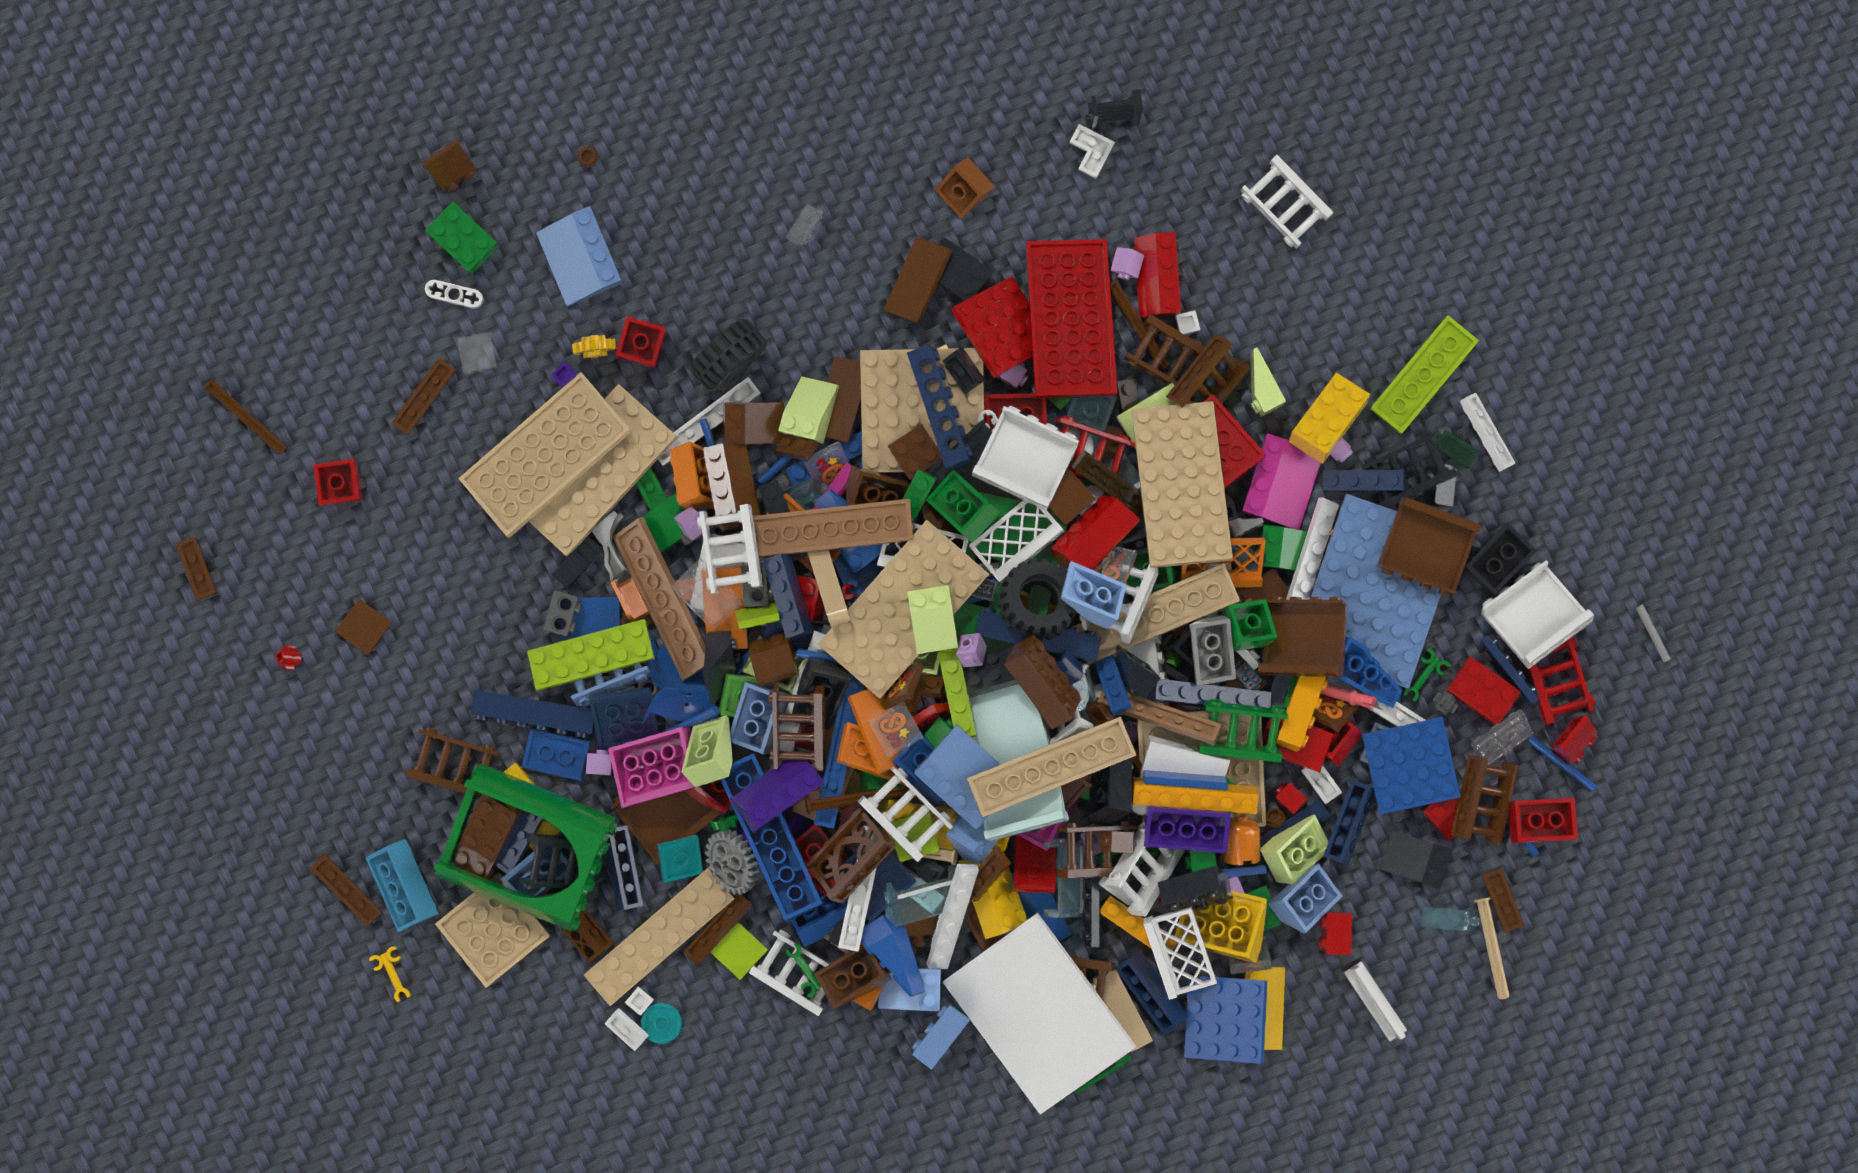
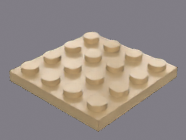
(491, 934)

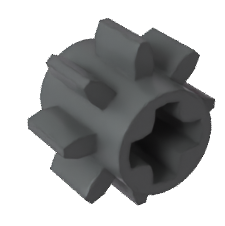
(1445, 703)

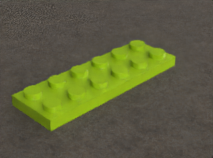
(1424, 374)
(591, 655)

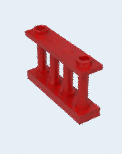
(1123, 441)
(1537, 673)

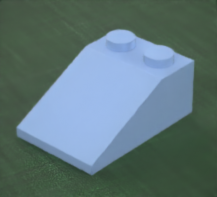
(1093, 595)
(896, 998)

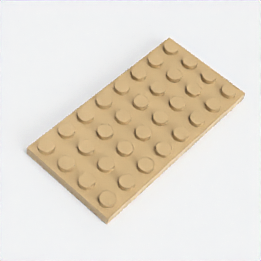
(545, 455)
(1181, 484)
(595, 493)
(880, 636)

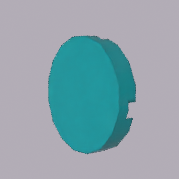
(661, 1023)

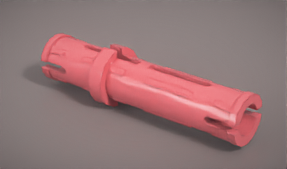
(1354, 697)

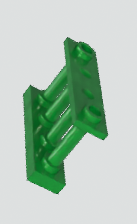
(1250, 750)

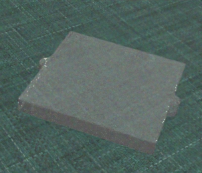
(476, 352)

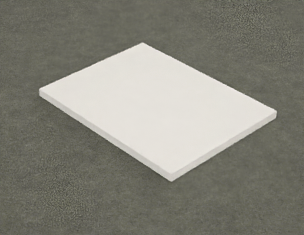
(1039, 1013)

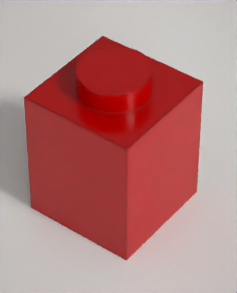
(1289, 797)

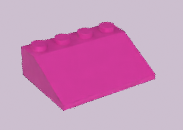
(1281, 484)
(651, 766)

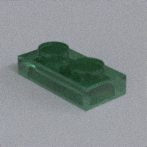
(1456, 449)

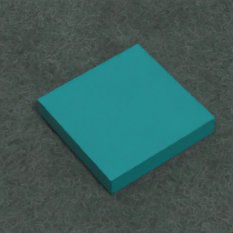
(680, 858)

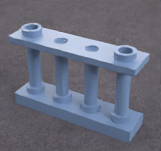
(621, 681)

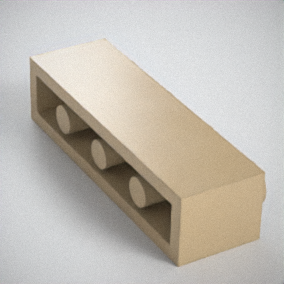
(1123, 1009)

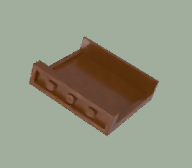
(1428, 546)
(1308, 637)
(665, 819)

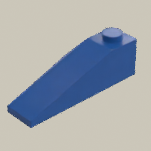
(856, 556)
(1367, 675)
(1036, 903)
(894, 952)

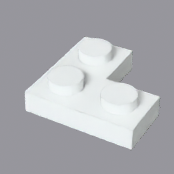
(1097, 149)

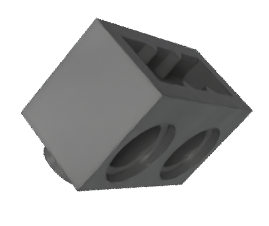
(748, 597)
(556, 612)

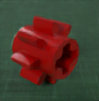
(288, 657)

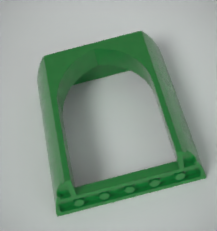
(582, 825)

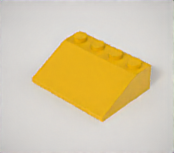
(1230, 928)

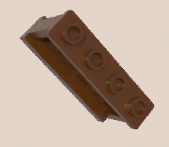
(866, 863)

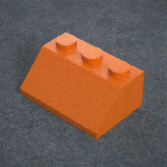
(691, 477)

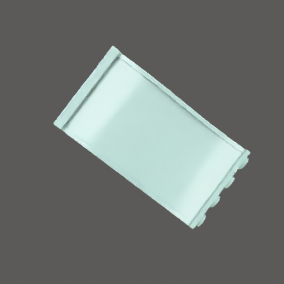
(1007, 729)

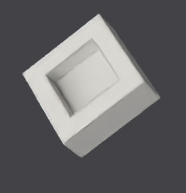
(1187, 322)
(639, 1001)

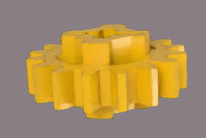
(594, 346)

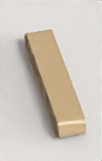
(829, 587)

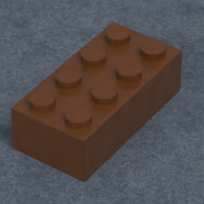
(1043, 681)
(486, 836)

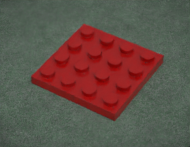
(998, 326)
(1236, 447)

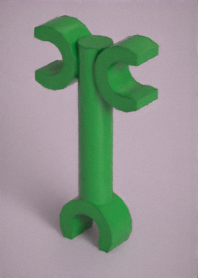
(1433, 664)
(723, 824)
(814, 983)

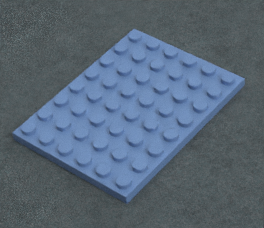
(1382, 609)

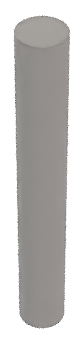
(1653, 633)

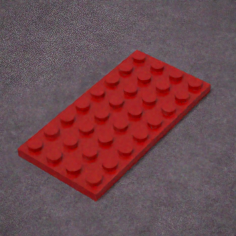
(1071, 318)

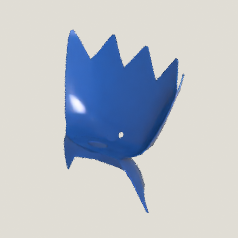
(673, 696)

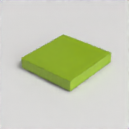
(757, 615)
(914, 834)
(739, 950)

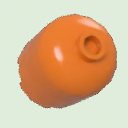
(1242, 841)

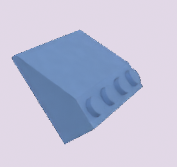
(579, 256)
(949, 767)

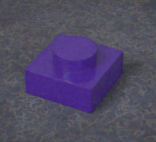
(564, 374)

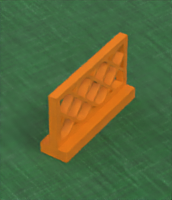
(1240, 575)

